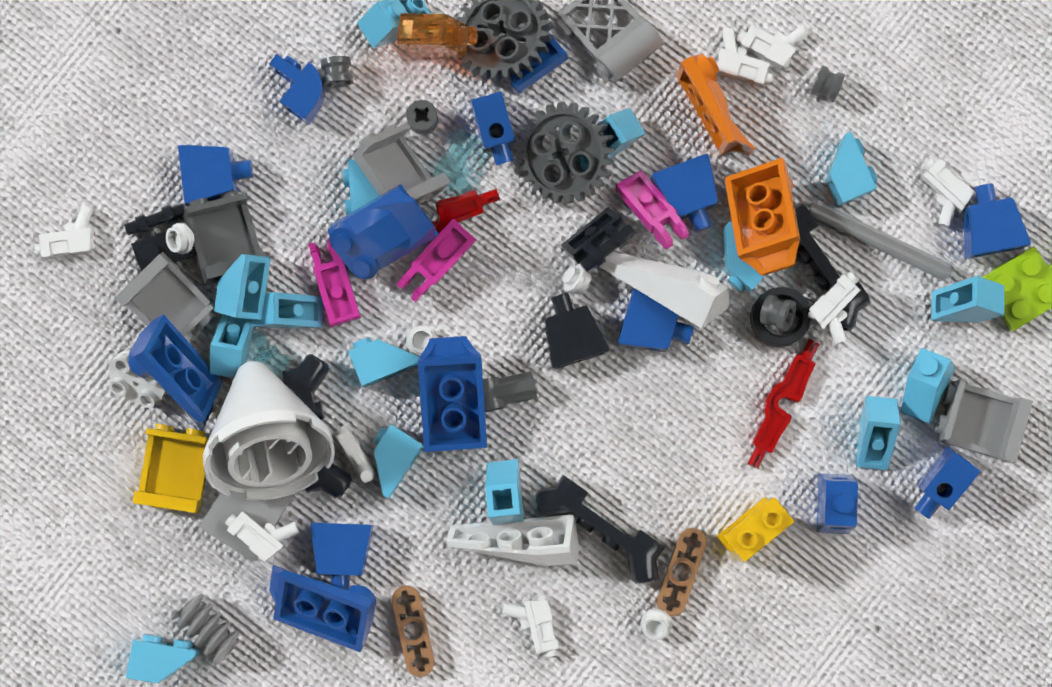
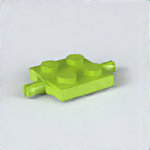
(1026, 287)

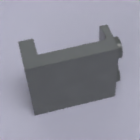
(221, 233)

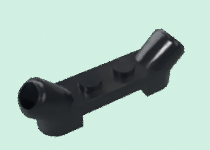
(825, 273)
(304, 383)
(640, 550)

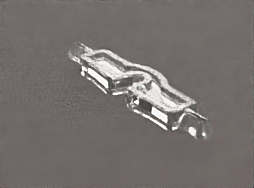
(485, 268)

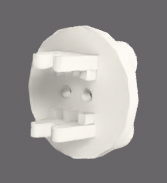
(131, 386)

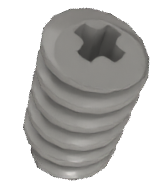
(207, 628)

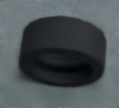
(784, 340)

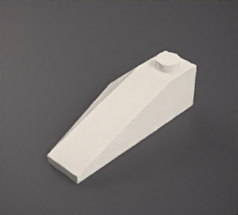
(684, 291)
(534, 541)

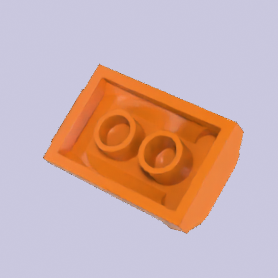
(700, 84)
(764, 216)

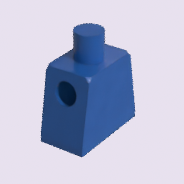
(492, 111)
(210, 171)
(689, 190)
(992, 225)
(651, 325)
(947, 469)
(836, 503)
(341, 550)

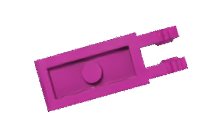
(651, 208)
(438, 258)
(334, 287)

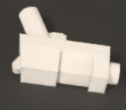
(773, 49)
(735, 64)
(952, 190)
(73, 241)
(829, 307)
(355, 454)
(262, 541)
(538, 617)

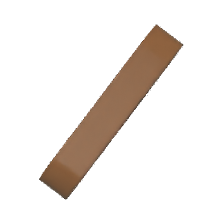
(681, 546)
(411, 655)

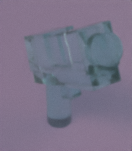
(455, 159)
(270, 356)

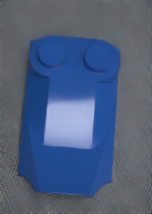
(381, 232)
(177, 367)
(452, 395)
(323, 608)

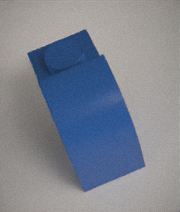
(307, 90)

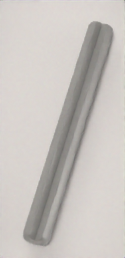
(880, 240)

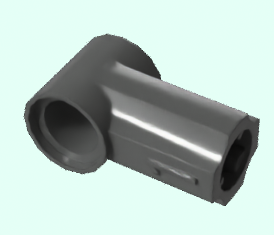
(508, 390)

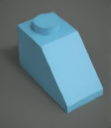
(625, 132)
(741, 274)
(243, 287)
(968, 301)
(290, 311)
(230, 345)
(379, 361)
(926, 385)
(877, 432)
(394, 457)

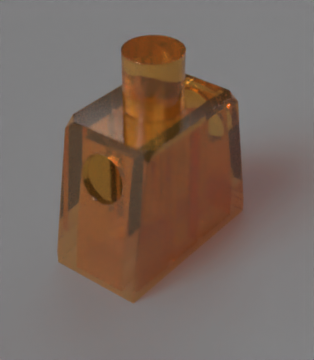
(445, 35)

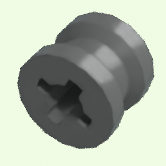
(336, 71)
(827, 84)
(426, 121)
(778, 312)

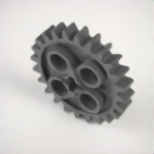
(490, 58)
(589, 143)

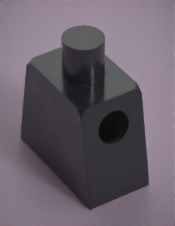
(572, 334)

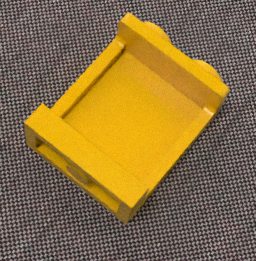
(173, 469)
(755, 529)

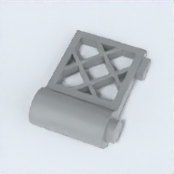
(621, 51)

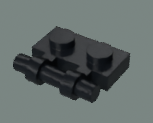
(598, 239)
(151, 246)

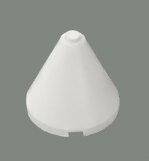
(265, 439)

